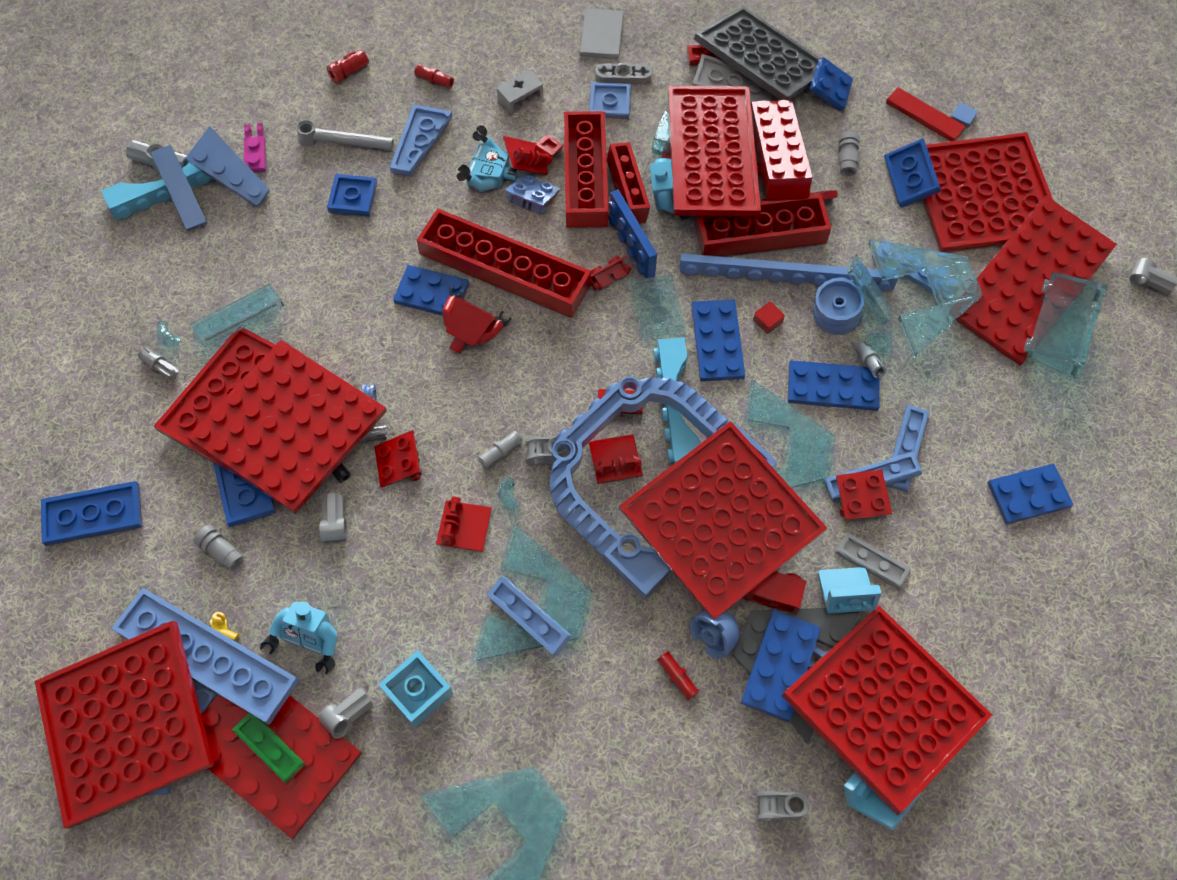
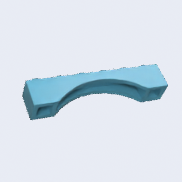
(128, 198)
(672, 360)

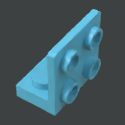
(848, 590)
(866, 801)

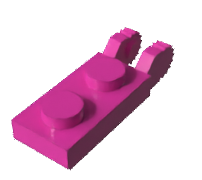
(255, 149)

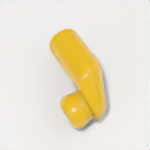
(219, 624)

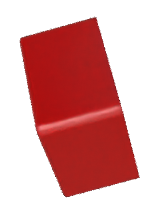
(768, 317)

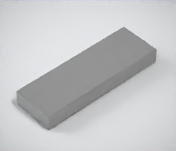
(873, 560)

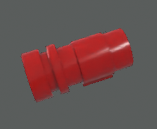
(350, 64)

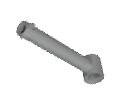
(309, 135)

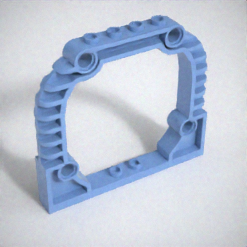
(642, 567)

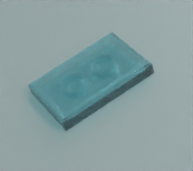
(869, 289)
(657, 306)

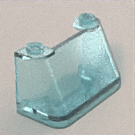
(1066, 323)

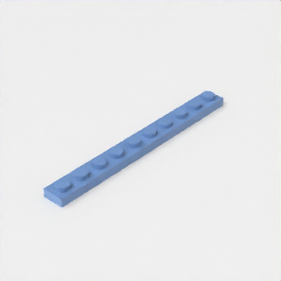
(771, 270)

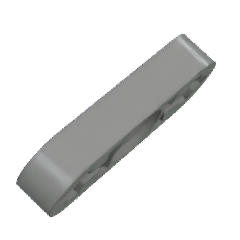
(628, 68)

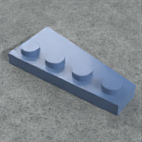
(225, 166)

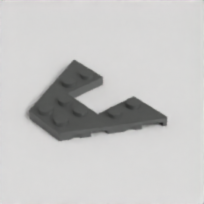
(833, 629)

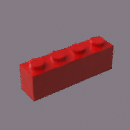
(628, 179)
(779, 592)

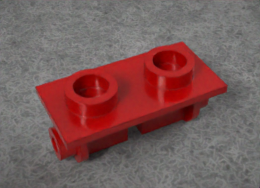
(616, 267)

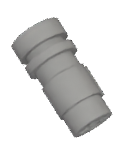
(849, 152)
(220, 549)

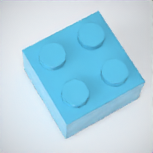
(416, 689)

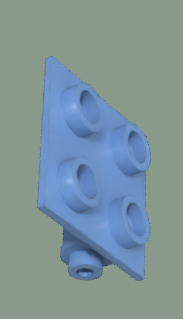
(531, 191)

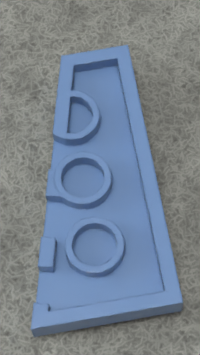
(418, 136)

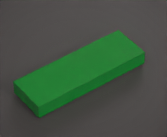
(269, 747)

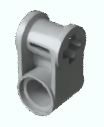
(543, 450)
(779, 806)

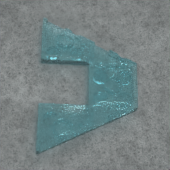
(949, 278)
(808, 443)
(563, 599)
(526, 803)

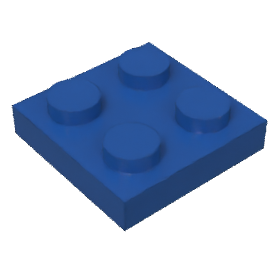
(831, 84)
(352, 195)

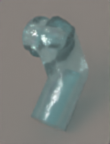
(165, 337)
(505, 494)

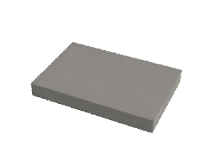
(601, 33)

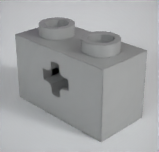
(520, 92)

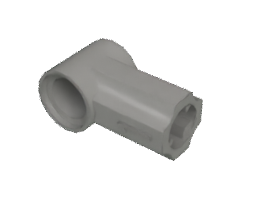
(1147, 274)
(333, 521)
(339, 718)

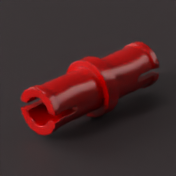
(434, 76)
(678, 675)

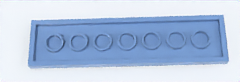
(214, 658)

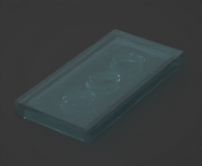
(237, 315)

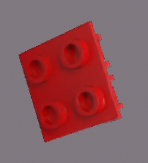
(524, 157)
(615, 458)
(398, 459)
(863, 495)
(463, 525)

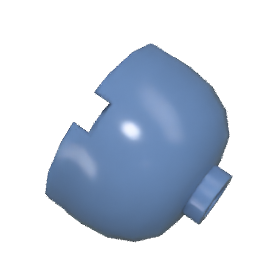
(717, 634)

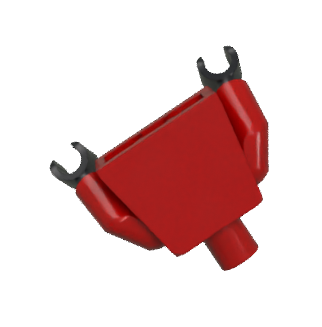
(469, 323)

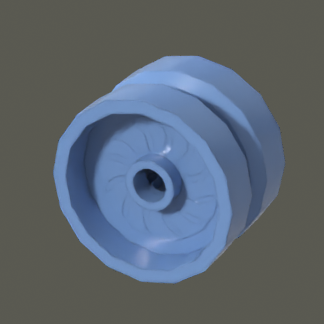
(838, 306)

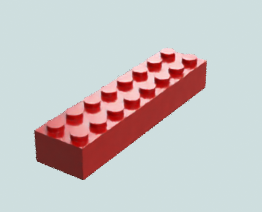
(504, 262)

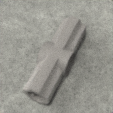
(142, 153)

